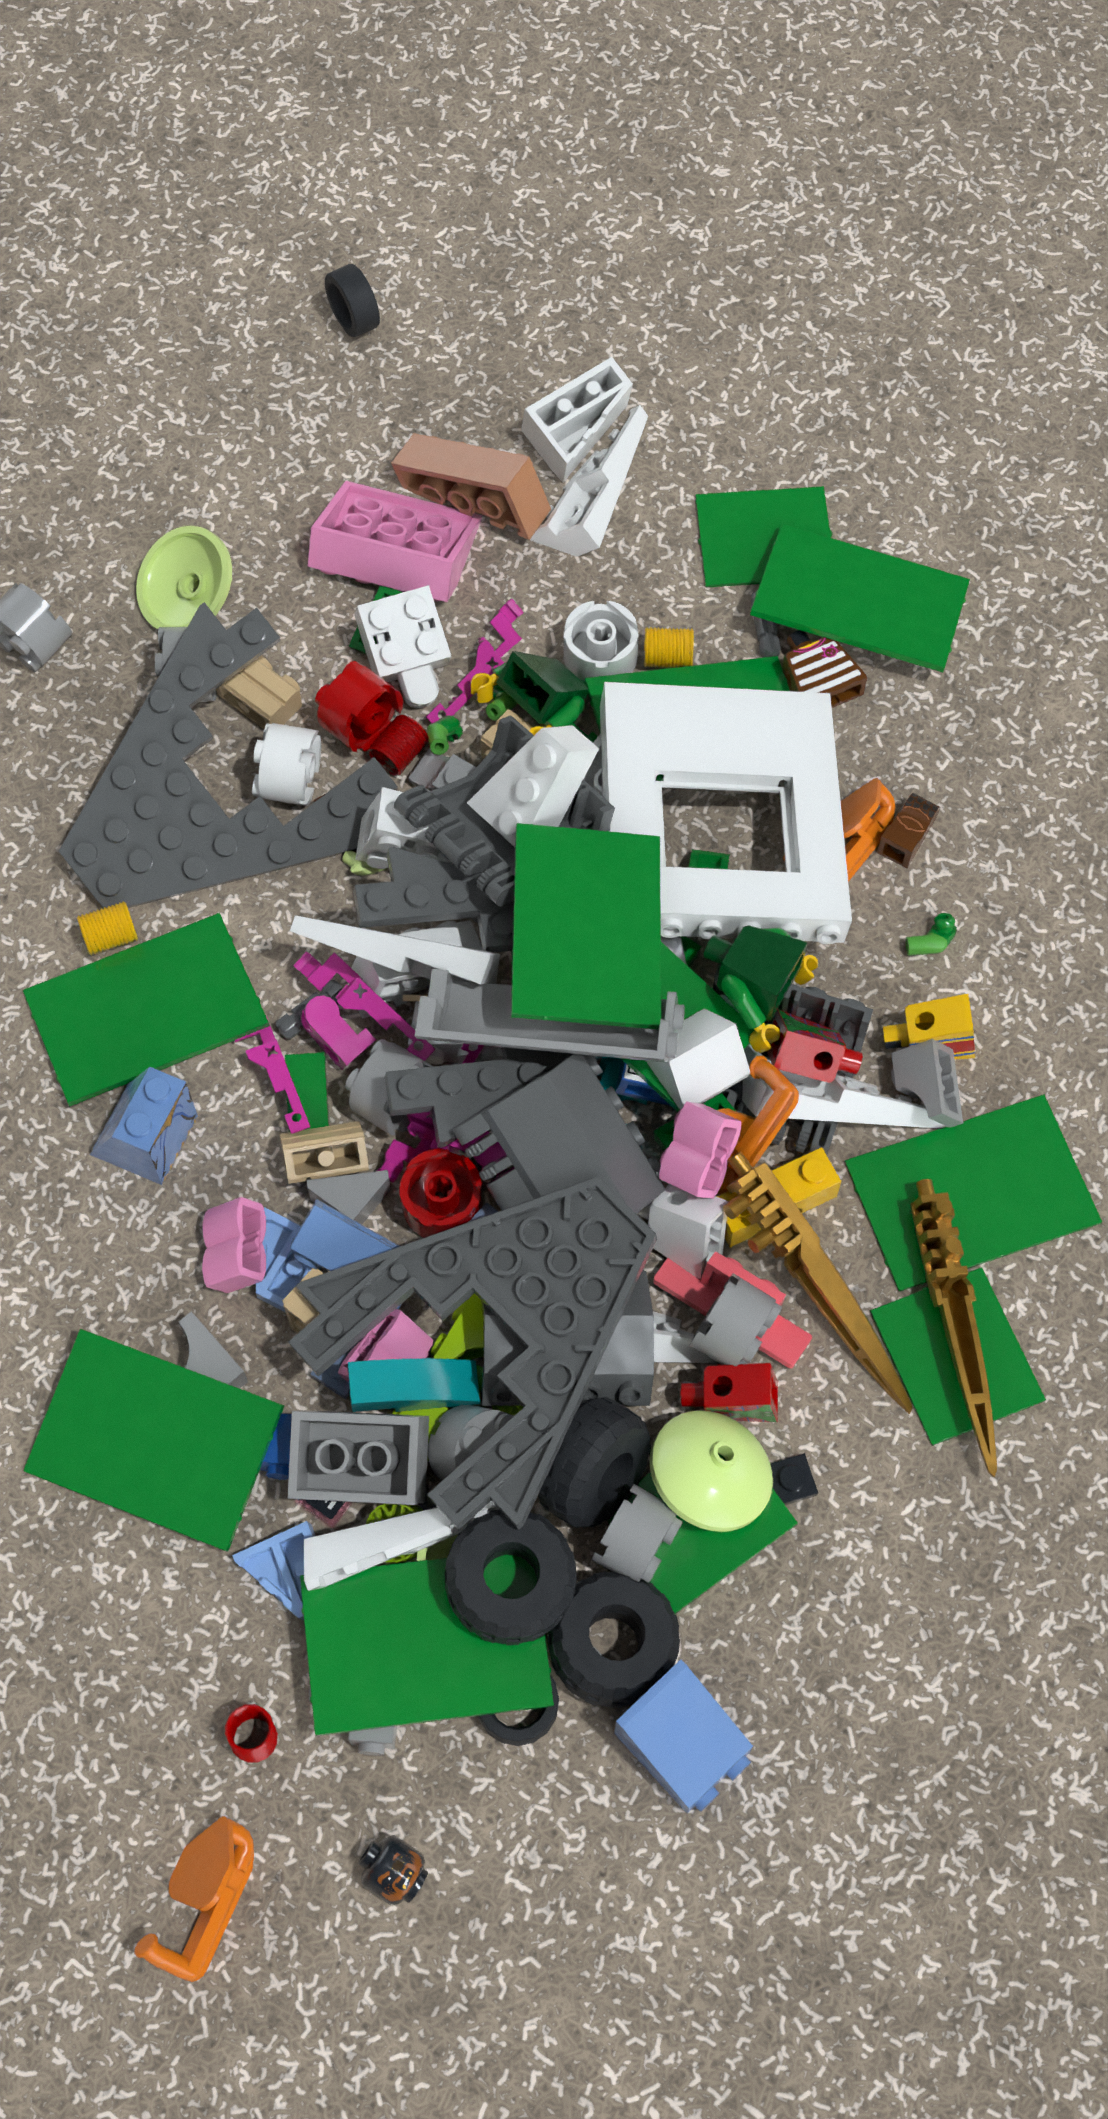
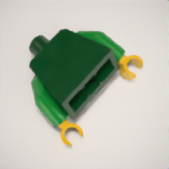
(539, 686)
(758, 975)

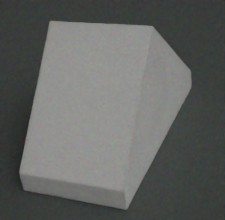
(351, 1194)

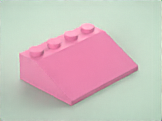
(392, 540)

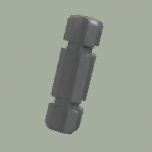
(767, 635)
(290, 1025)

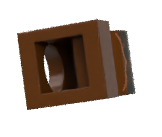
(908, 830)

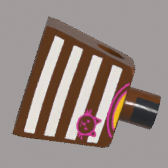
(822, 668)

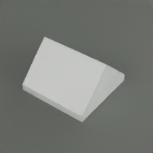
(706, 1059)

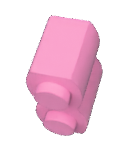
(699, 1150)
(234, 1245)
(391, 1339)

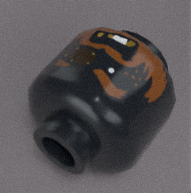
(393, 1870)

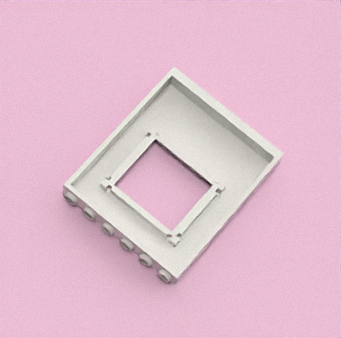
(733, 744)

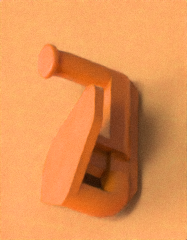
(856, 820)
(760, 1131)
(210, 1880)

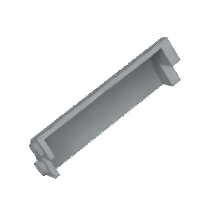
(482, 1016)

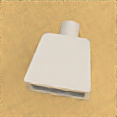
(687, 1227)

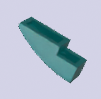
(412, 1384)

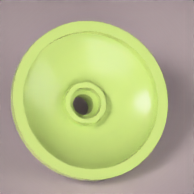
(175, 570)
(700, 1483)

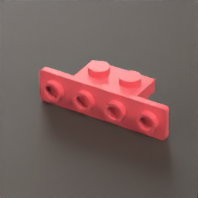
(781, 1341)

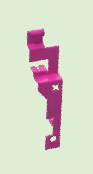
(485, 652)
(374, 1005)
(278, 1074)
(423, 1127)

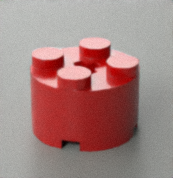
(357, 706)
(438, 1172)

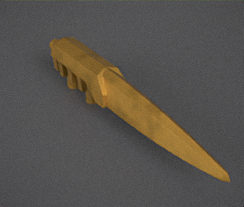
(808, 1263)
(954, 1297)

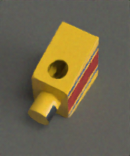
(942, 1019)

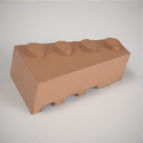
(474, 481)

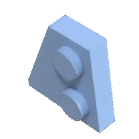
(282, 1268)
(278, 1565)

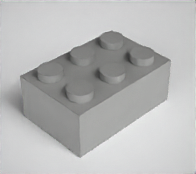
(358, 1457)

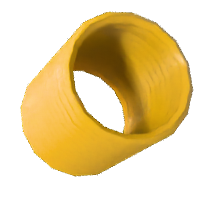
(668, 647)
(107, 928)

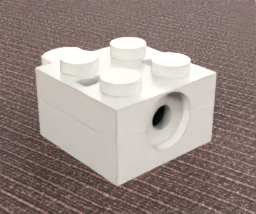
(407, 642)
(386, 828)

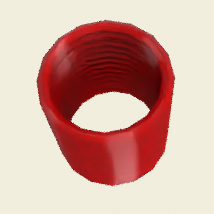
(399, 743)
(245, 1713)

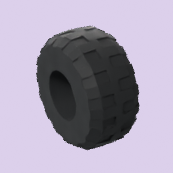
(596, 1463)
(502, 1618)
(606, 1680)

